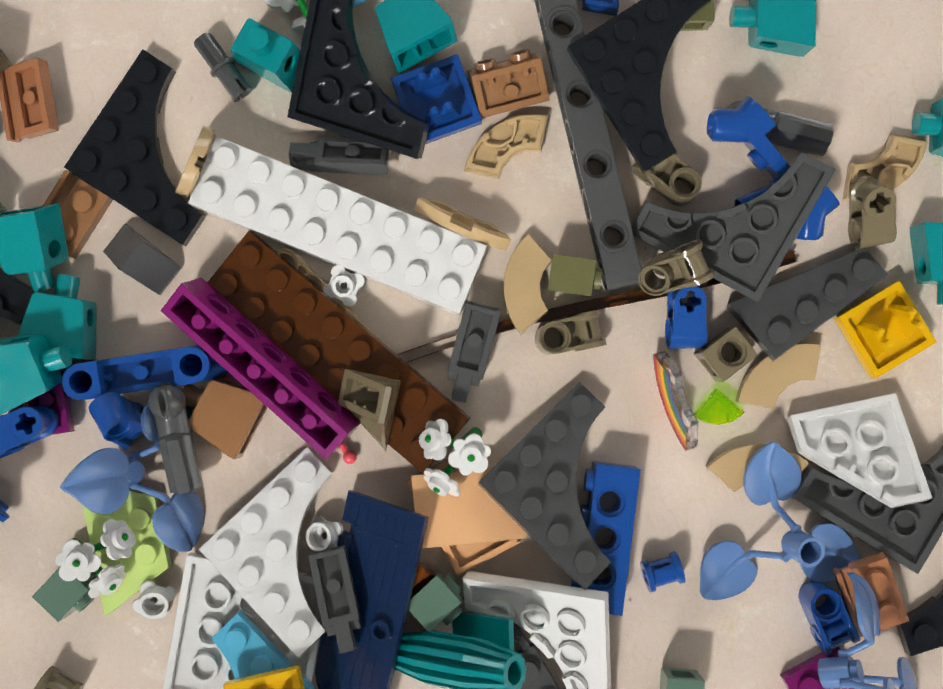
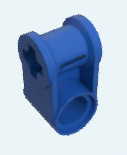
(686, 322)
(117, 418)
(18, 427)
(830, 621)

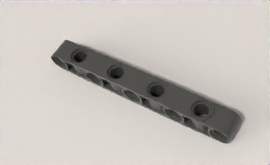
(589, 141)

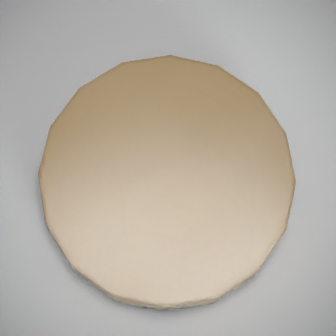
(196, 161)

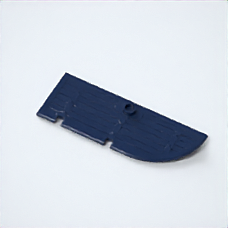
(383, 562)

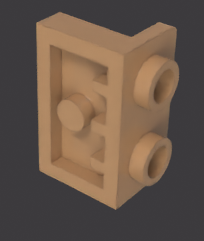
(508, 83)

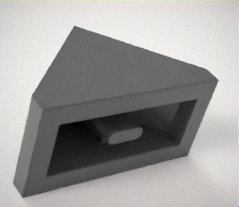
(141, 260)

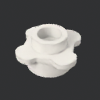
(353, 280)
(315, 534)
(153, 609)

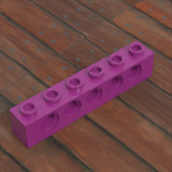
(260, 366)

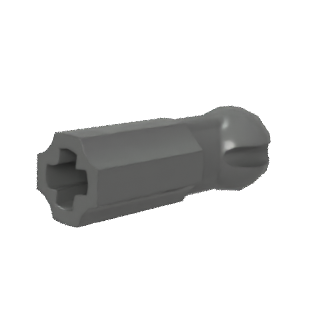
(798, 132)
(175, 438)

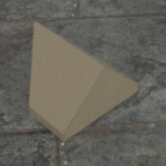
(370, 401)

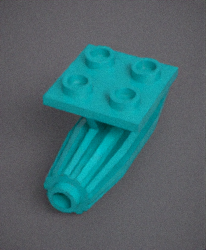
(473, 657)

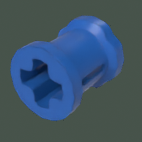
(662, 571)

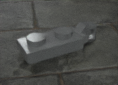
(339, 156)
(472, 347)
(336, 595)

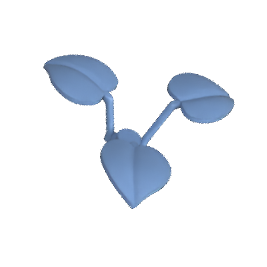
(769, 478)
(104, 481)
(849, 673)

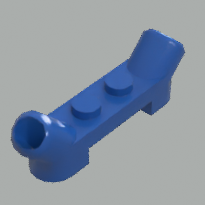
(749, 125)
(140, 372)

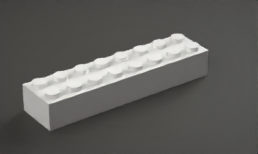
(337, 225)

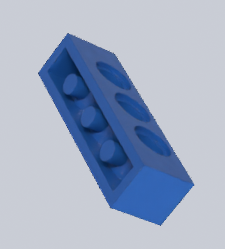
(620, 518)

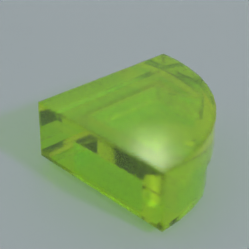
(718, 409)

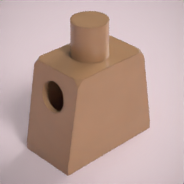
(224, 415)

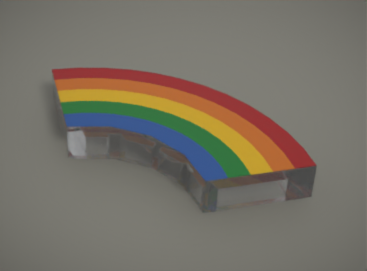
(675, 401)

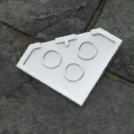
(866, 447)

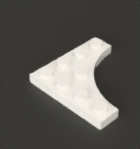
(261, 547)
(561, 619)

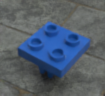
(439, 96)

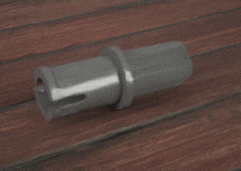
(222, 66)

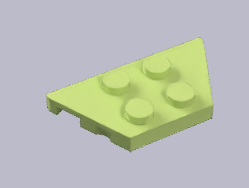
(148, 554)

